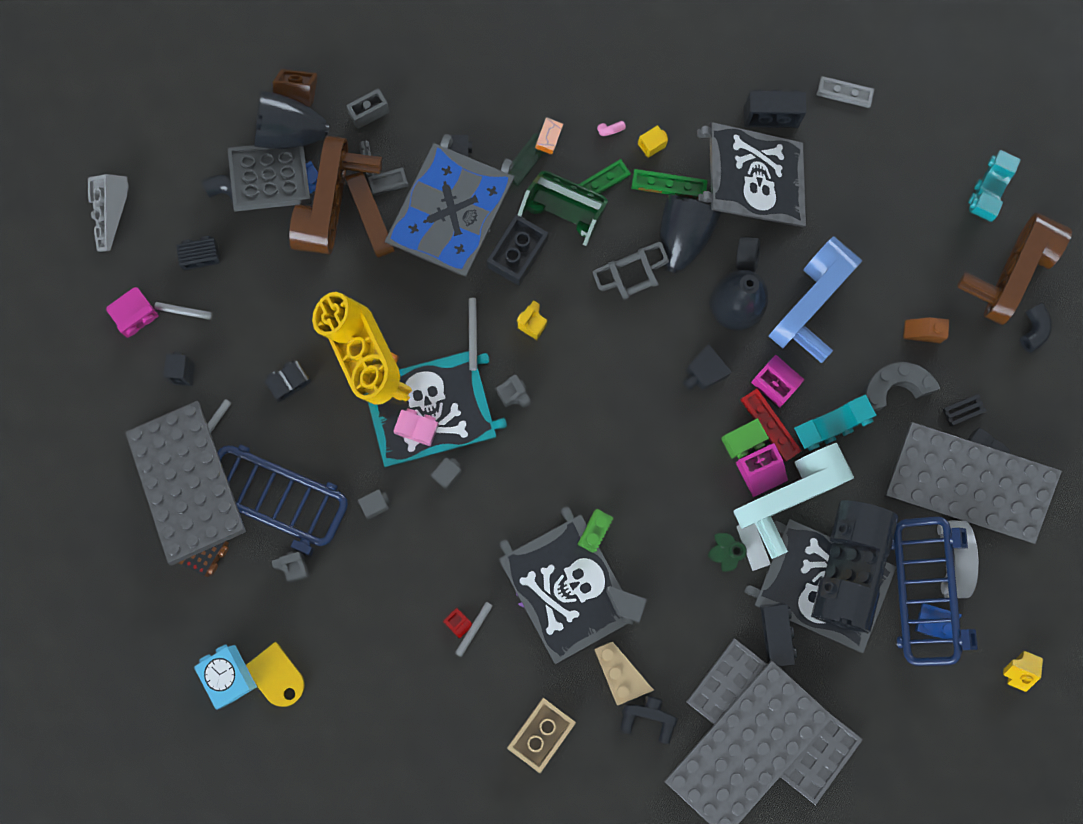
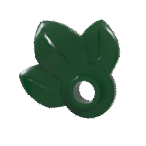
(724, 551)

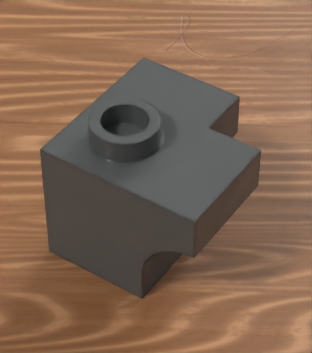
(513, 392)
(293, 566)

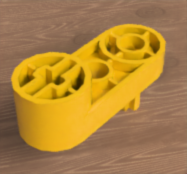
(359, 348)

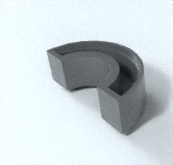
(901, 374)

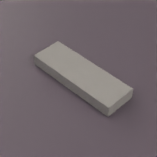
(845, 92)

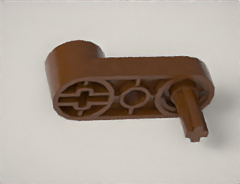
(316, 226)
(1039, 243)

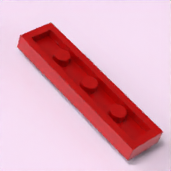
(775, 430)

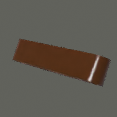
(369, 213)

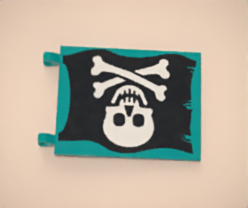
(449, 394)

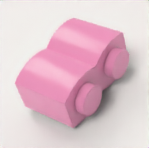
(416, 427)

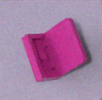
(131, 312)

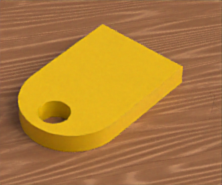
(275, 674)

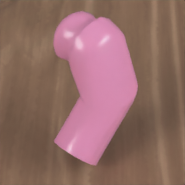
(605, 130)

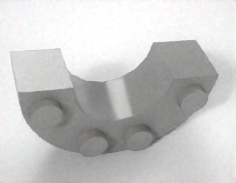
(965, 562)

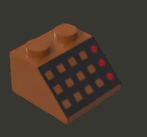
(206, 561)

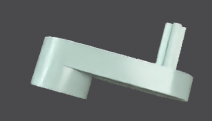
(819, 473)

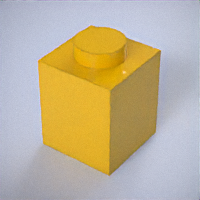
(653, 141)

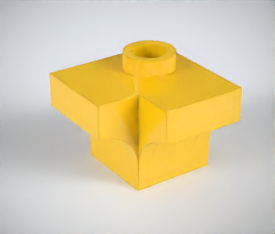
(531, 321)
(1024, 671)

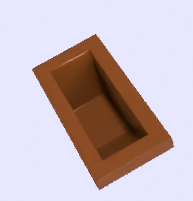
(926, 329)

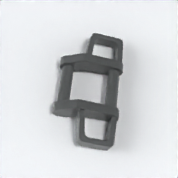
(641, 254)

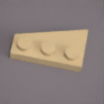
(620, 674)

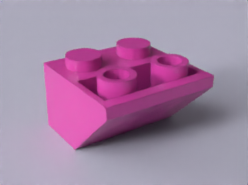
(777, 381)
(763, 470)

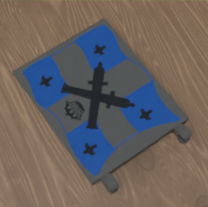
(450, 208)

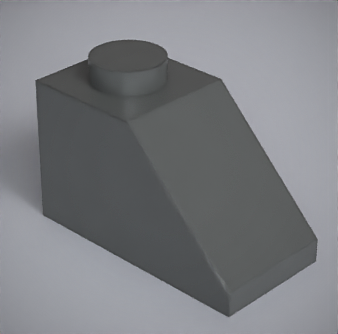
(626, 605)

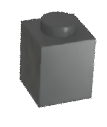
(447, 472)
(374, 503)

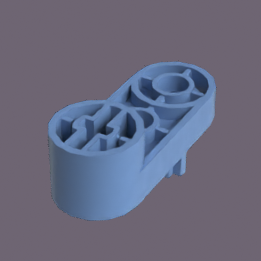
(829, 270)

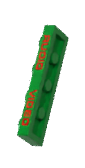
(668, 183)

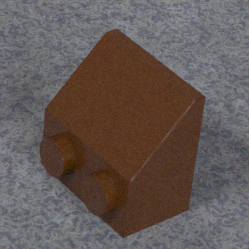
(296, 85)

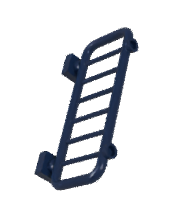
(306, 539)
(961, 639)

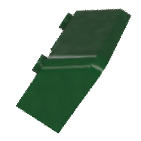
(565, 200)

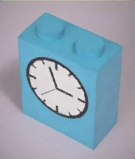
(225, 676)

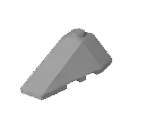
(108, 199)

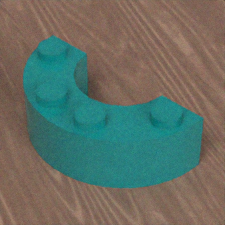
(986, 199)
(835, 423)

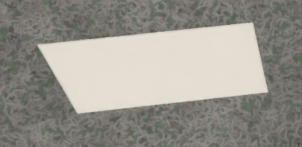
(755, 549)

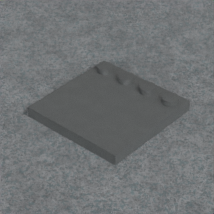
(267, 177)

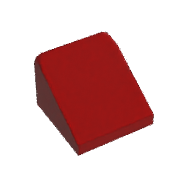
(458, 623)

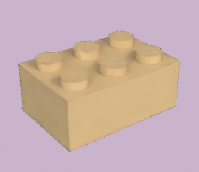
(541, 735)

